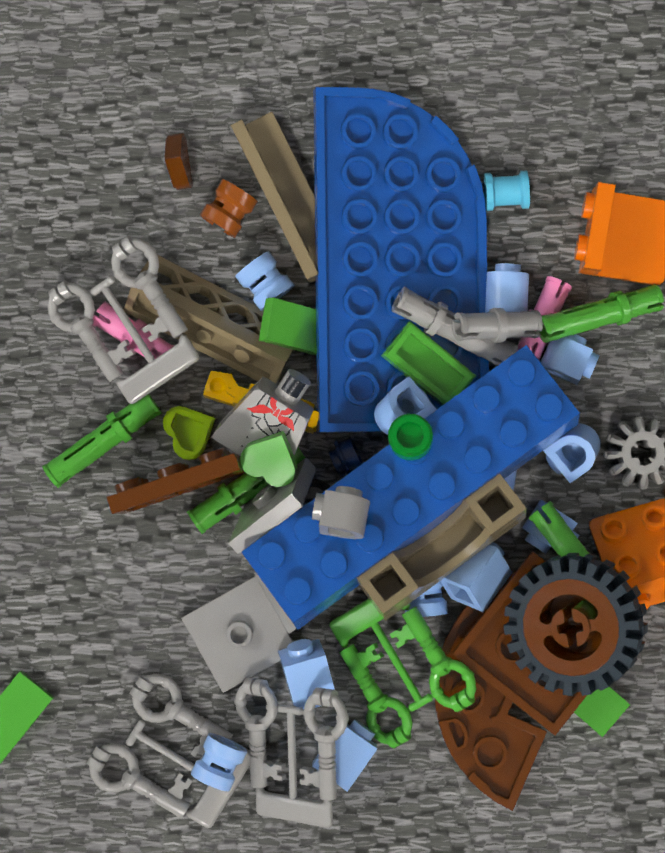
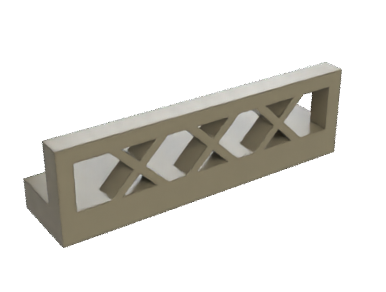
(282, 185)
(210, 326)

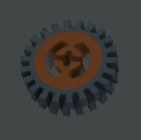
(541, 637)

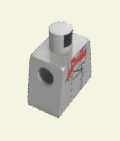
(267, 411)

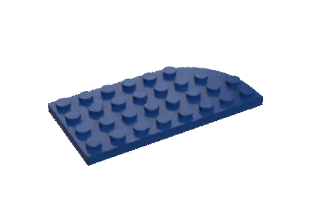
(389, 215)

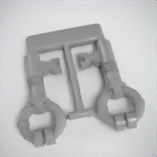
(157, 370)
(212, 800)
(291, 806)

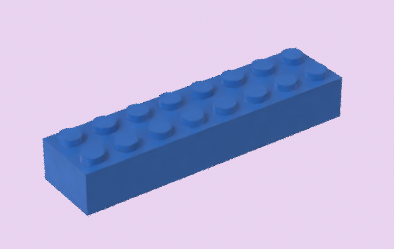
(475, 437)

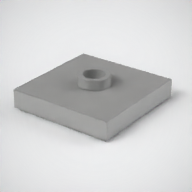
(271, 507)
(238, 634)

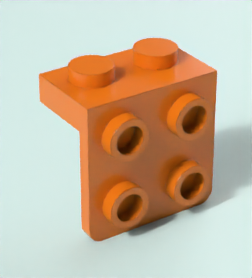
(622, 236)
(635, 544)

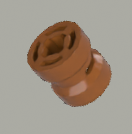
(228, 208)

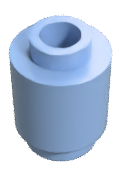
(507, 288)

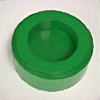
(410, 437)

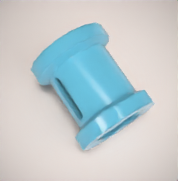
(507, 190)

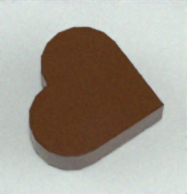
(178, 161)

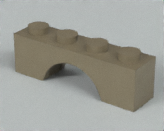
(462, 535)

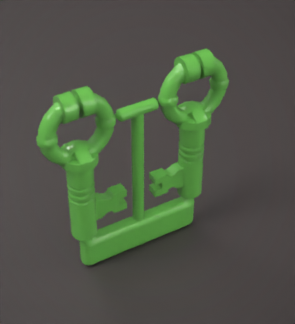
(366, 616)

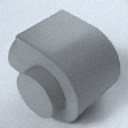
(341, 512)

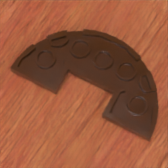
(483, 738)

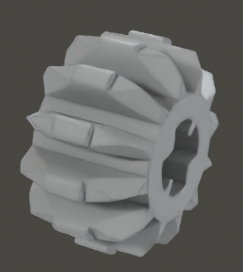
(632, 465)

